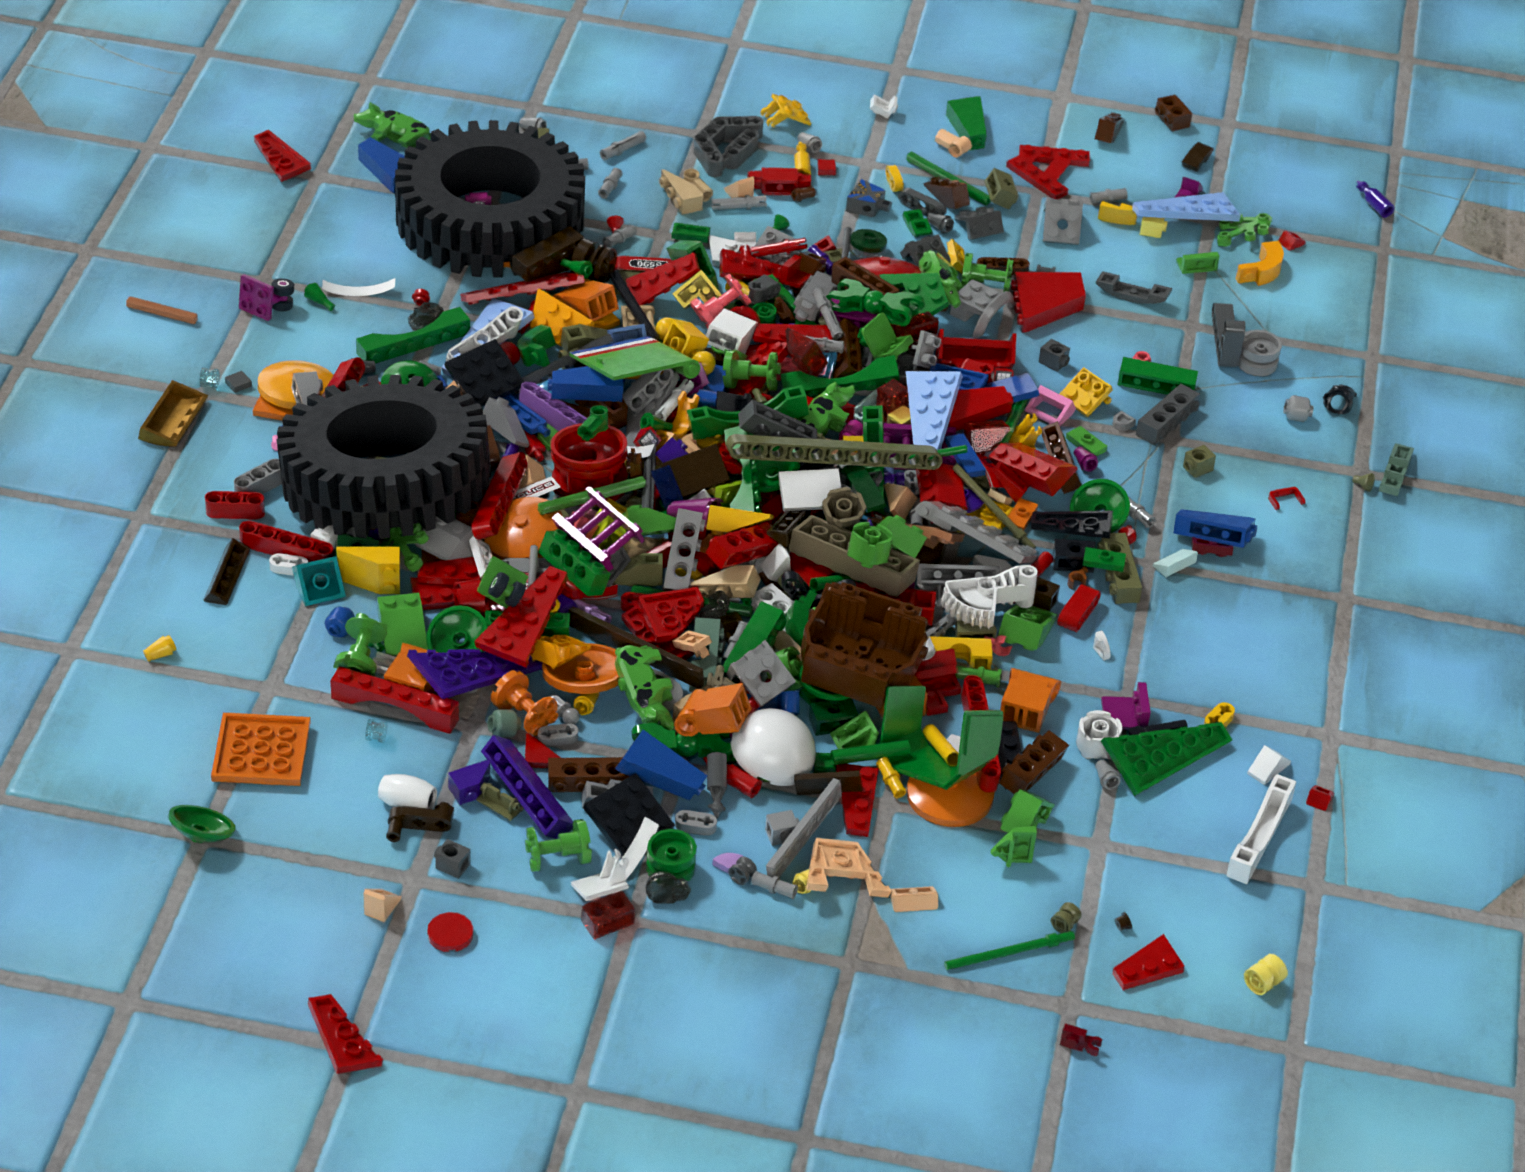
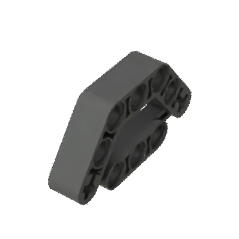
(744, 132)

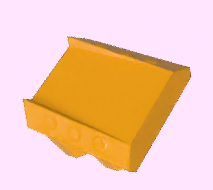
(558, 649)

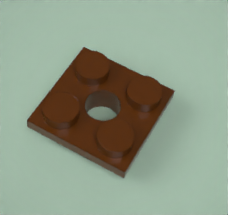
(634, 466)

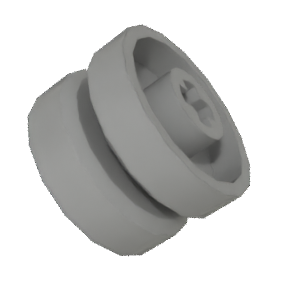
(1260, 353)

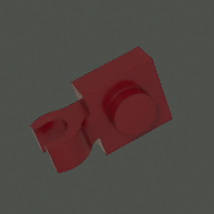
(1077, 1039)

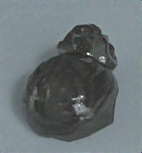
(424, 315)
(717, 606)
(666, 888)

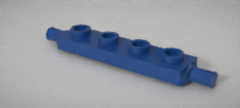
(529, 419)

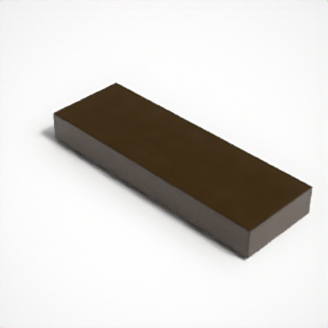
(817, 782)

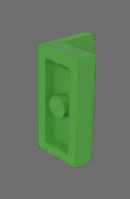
(1198, 262)

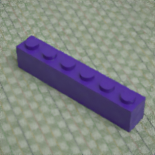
(527, 787)

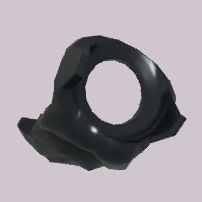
(1343, 390)

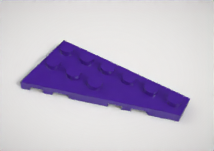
(464, 669)

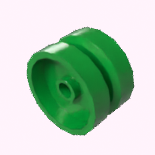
(672, 852)

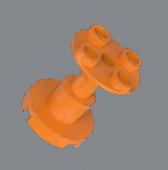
(513, 693)

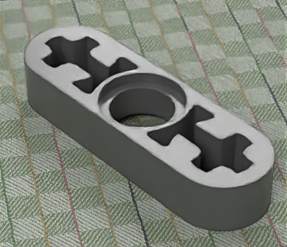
(911, 199)

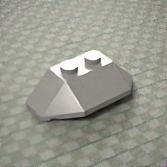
(448, 540)
(933, 576)

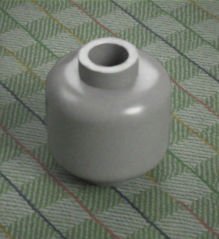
(1298, 408)

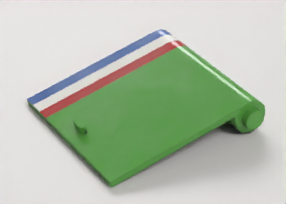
(636, 358)

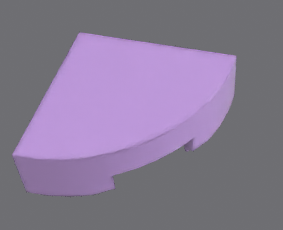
(725, 861)

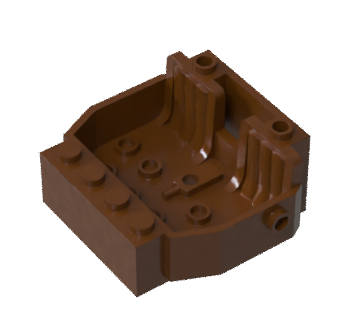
(862, 644)

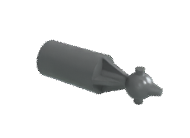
(717, 780)

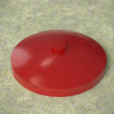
(887, 265)

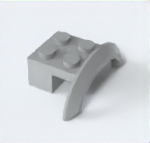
(983, 301)

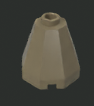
(843, 508)

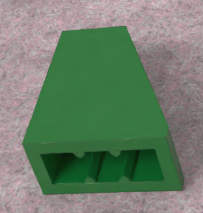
(686, 247)

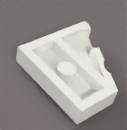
(716, 246)

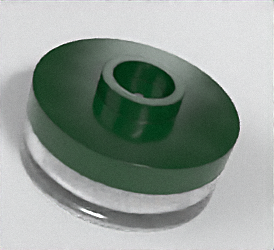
(867, 243)

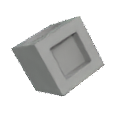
(780, 826)

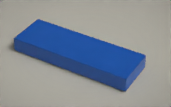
(968, 461)

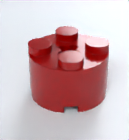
(468, 596)

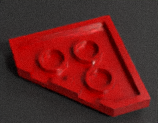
(670, 611)

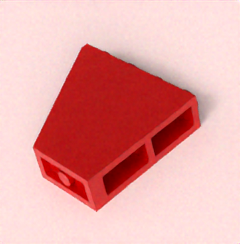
(1046, 297)

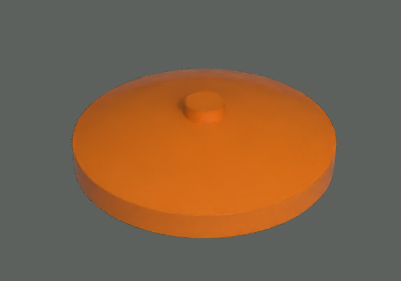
(521, 529)
(586, 673)
(952, 807)

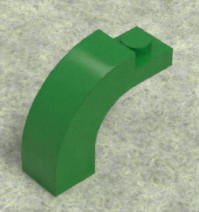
(534, 344)
(798, 616)

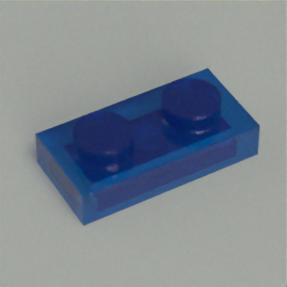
(666, 485)

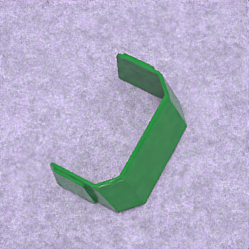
(903, 721)

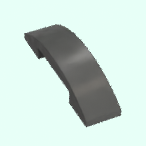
(1111, 284)

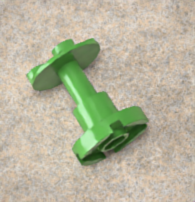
(979, 272)
(743, 369)
(364, 631)
(567, 844)

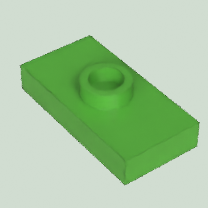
(1083, 438)

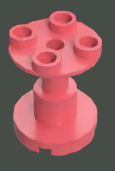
(709, 310)

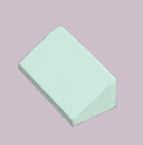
(1176, 562)

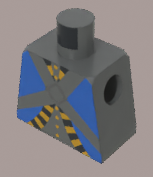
(867, 200)

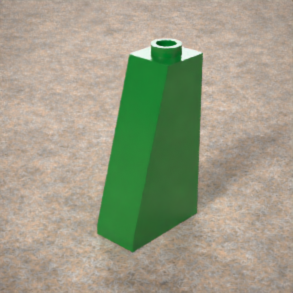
(968, 119)

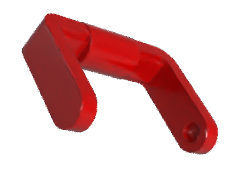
(1284, 492)

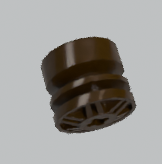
(601, 257)

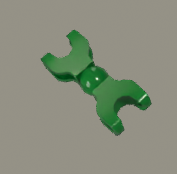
(860, 298)
(688, 746)

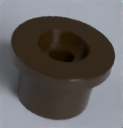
(1123, 922)

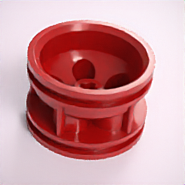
(588, 463)

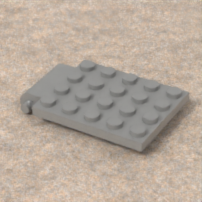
(955, 519)

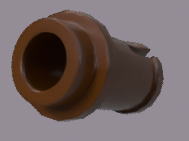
(803, 193)

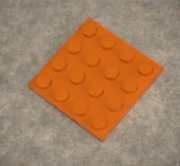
(261, 749)

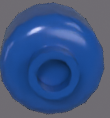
(336, 621)

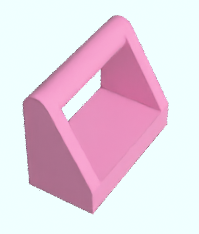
(1054, 399)

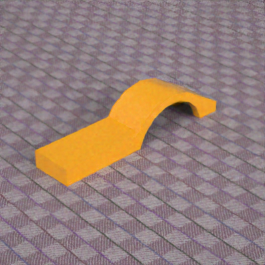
(681, 422)

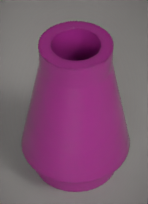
(1086, 460)

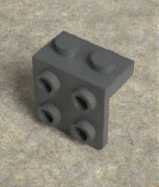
(981, 222)
(917, 248)

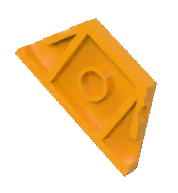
(556, 315)

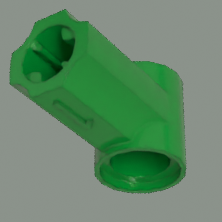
(594, 424)

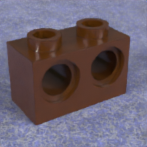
(1173, 112)

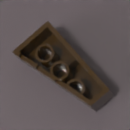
(546, 256)

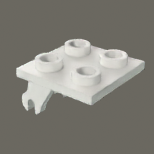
(607, 882)

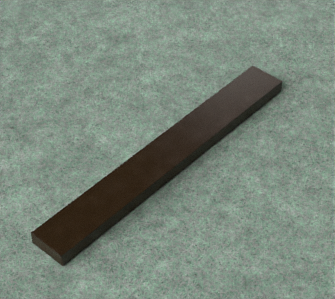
(617, 638)

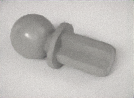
(564, 710)

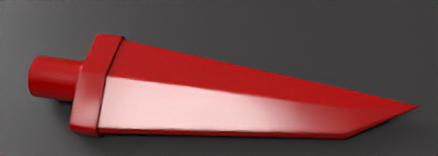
(535, 447)

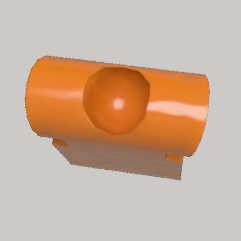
(590, 298)
(404, 671)
(1028, 699)
(714, 711)

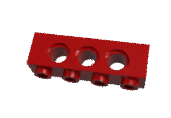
(741, 546)

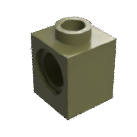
(1199, 461)

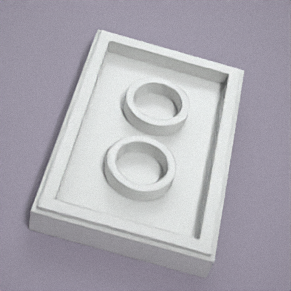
(807, 488)

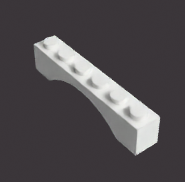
(1252, 847)

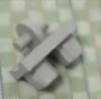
(925, 349)

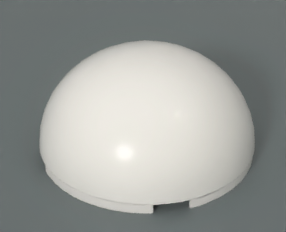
(774, 746)

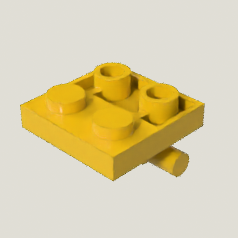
(1087, 392)

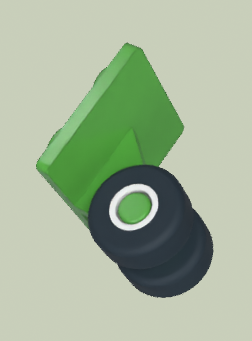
(502, 583)

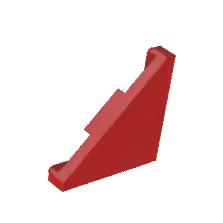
(537, 753)

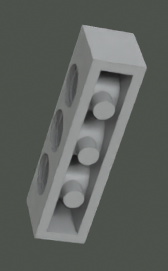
(685, 520)

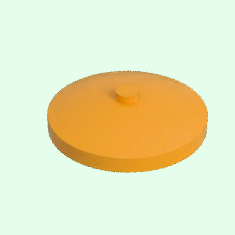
(276, 381)

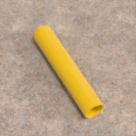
(941, 744)

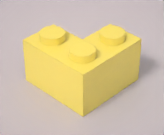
(697, 287)

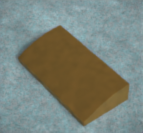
(172, 415)

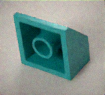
(319, 581)

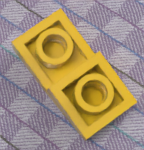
(1117, 214)

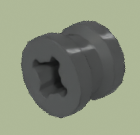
(742, 870)

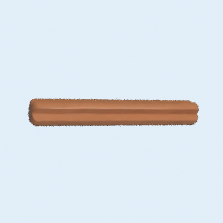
(162, 310)

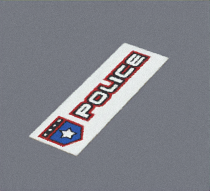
(538, 488)

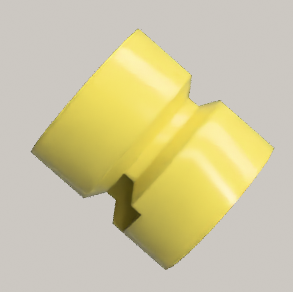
(1265, 974)

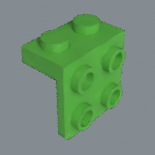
(882, 339)

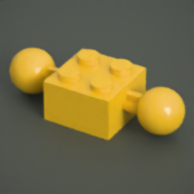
(686, 339)

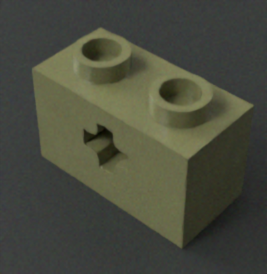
(1001, 188)

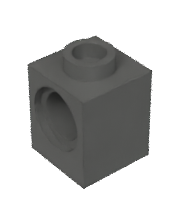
(1054, 355)
(452, 858)

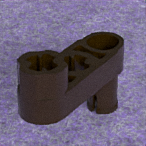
(435, 819)

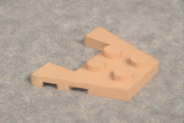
(842, 860)

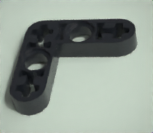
(800, 585)

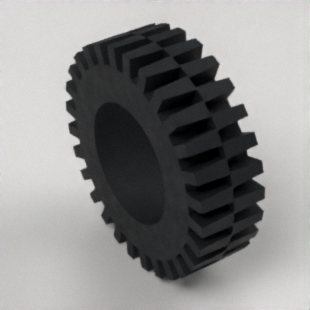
(486, 160)
(337, 488)

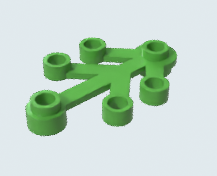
(1246, 225)
(412, 560)

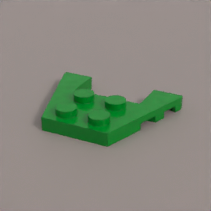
(924, 284)

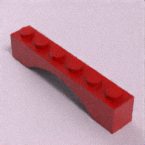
(355, 687)

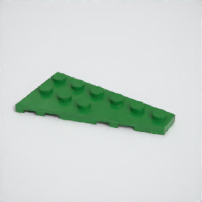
(1158, 754)

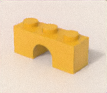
(973, 650)

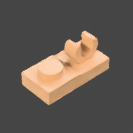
(693, 642)

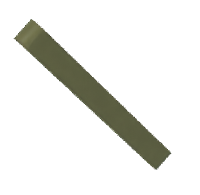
(826, 447)

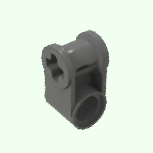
(763, 289)

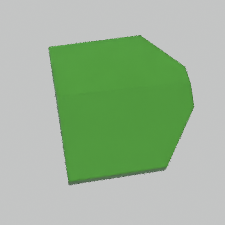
(856, 732)

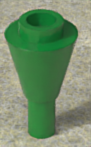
(579, 267)
(314, 293)
(656, 423)

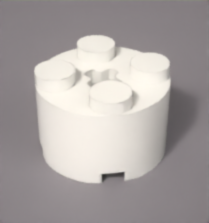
(1094, 728)

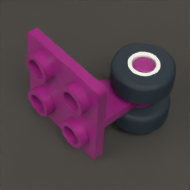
(261, 298)

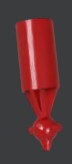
(742, 780)

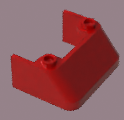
(995, 352)

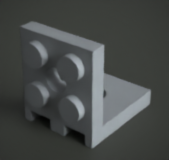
(1062, 210)
(755, 662)

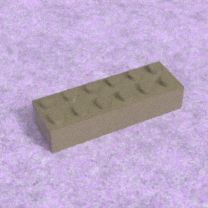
(829, 546)

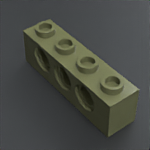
(1123, 585)

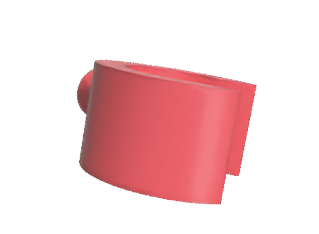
(997, 649)

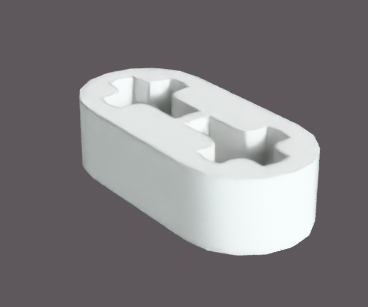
(285, 562)

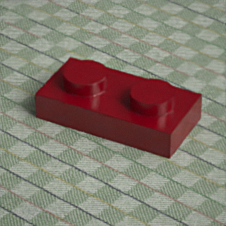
(1204, 547)

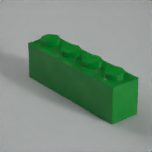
(1154, 376)
(762, 626)

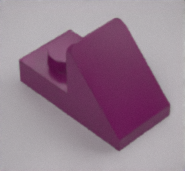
(1189, 188)

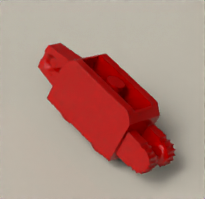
(779, 180)

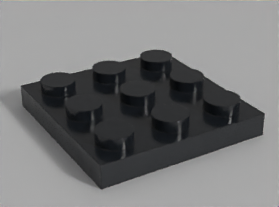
(484, 373)
(622, 810)

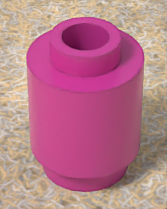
(478, 196)
(852, 428)

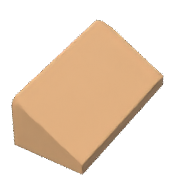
(914, 899)

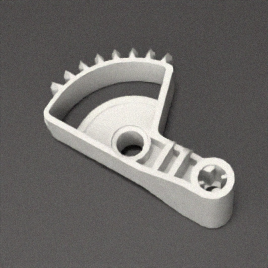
(500, 328)
(984, 593)

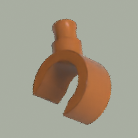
(1077, 575)

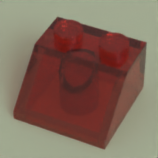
(805, 353)
(985, 434)

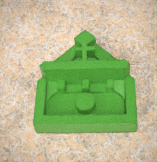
(1016, 845)

